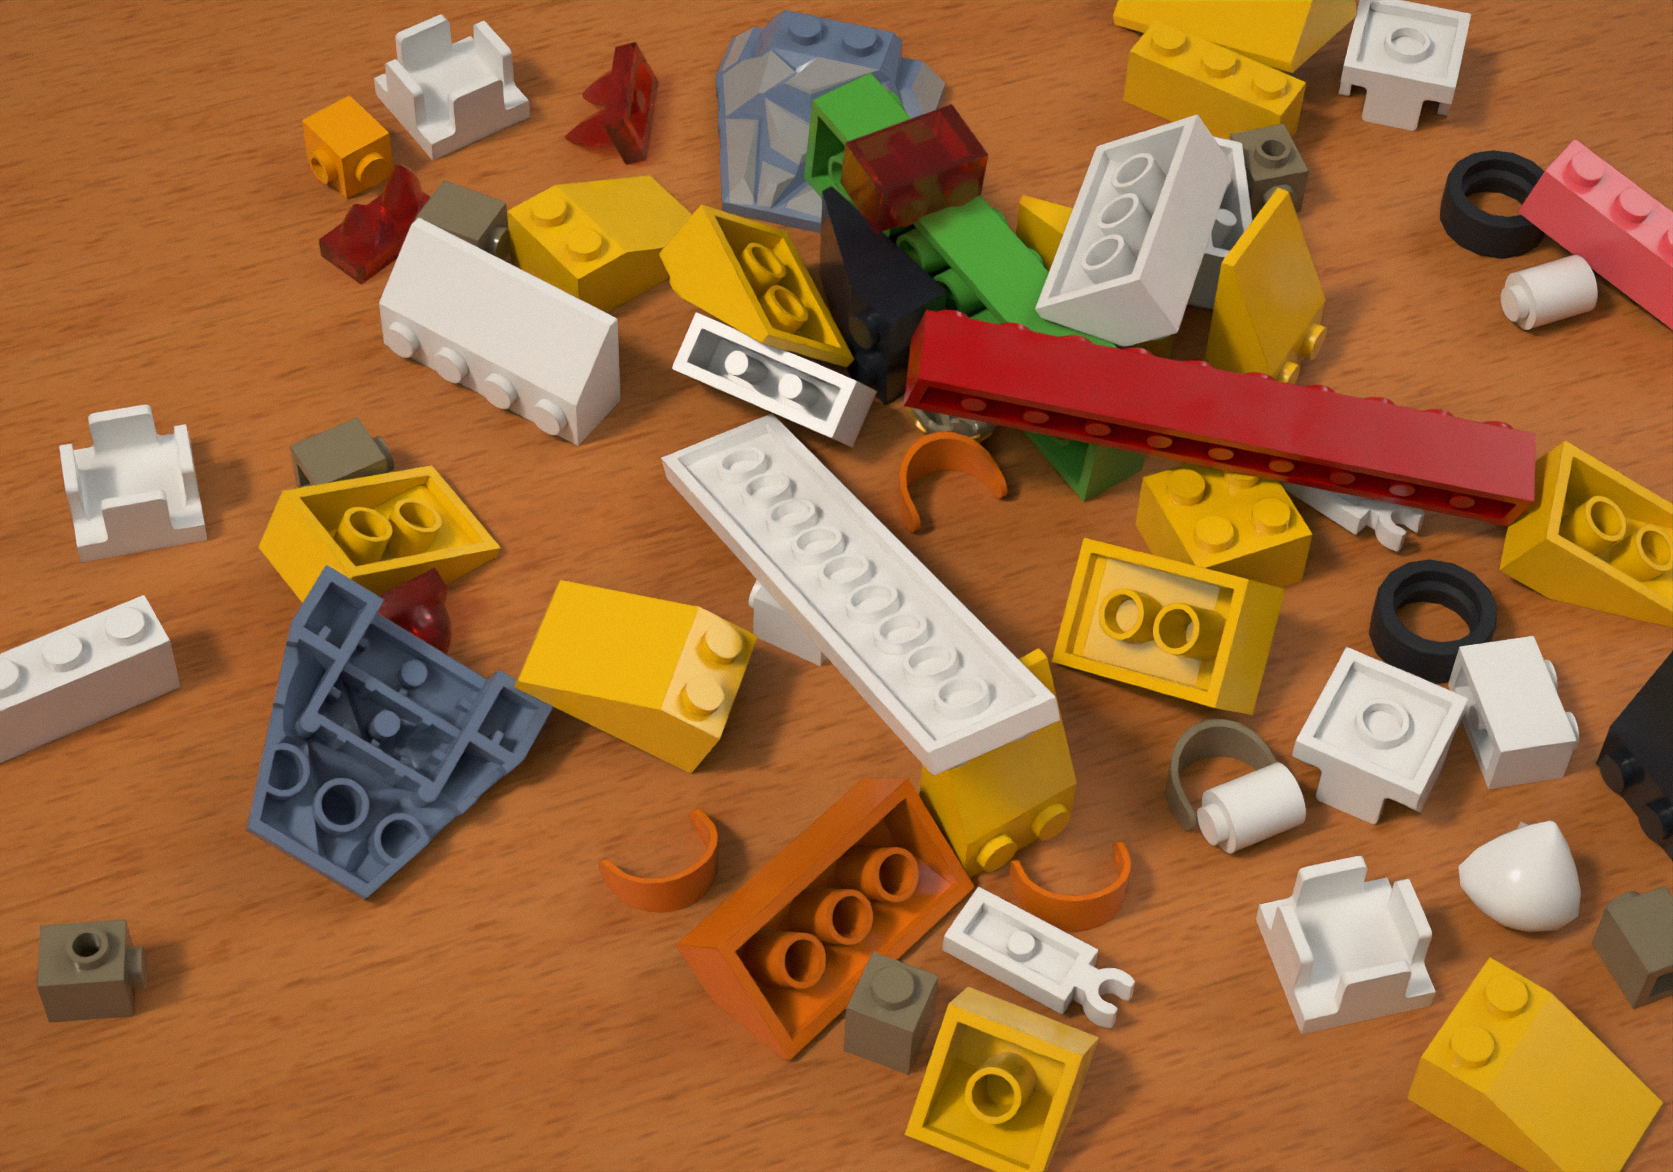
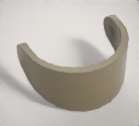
(1211, 739)

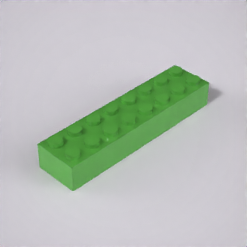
(970, 255)

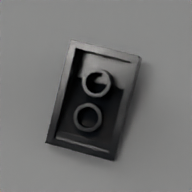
(873, 296)
(1640, 756)

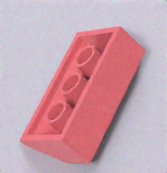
(1609, 224)

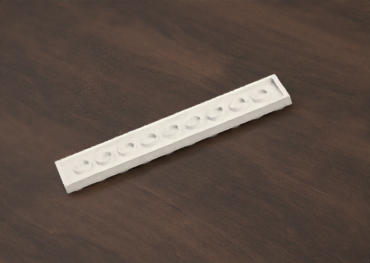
(861, 596)

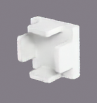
(1402, 58)
(448, 90)
(132, 486)
(1378, 736)
(1348, 946)

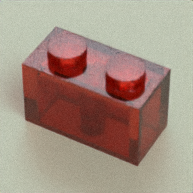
(913, 169)

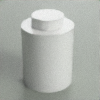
(1549, 292)
(1251, 808)

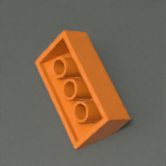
(806, 923)

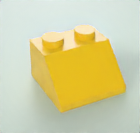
(1000, 1084)

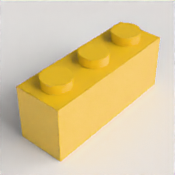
(1189, 76)

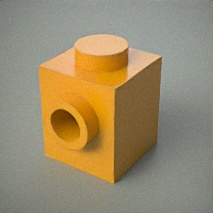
(347, 147)

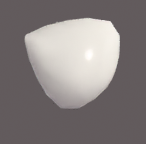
(1524, 878)

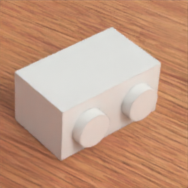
(1514, 712)

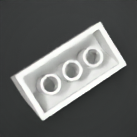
(1138, 234)
(501, 333)

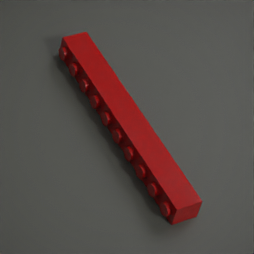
(1219, 418)

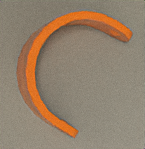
(944, 452)
(671, 891)
(1074, 911)

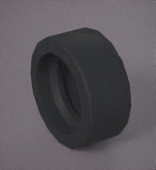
(1482, 231)
(1438, 584)

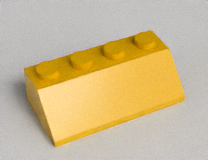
(1266, 31)

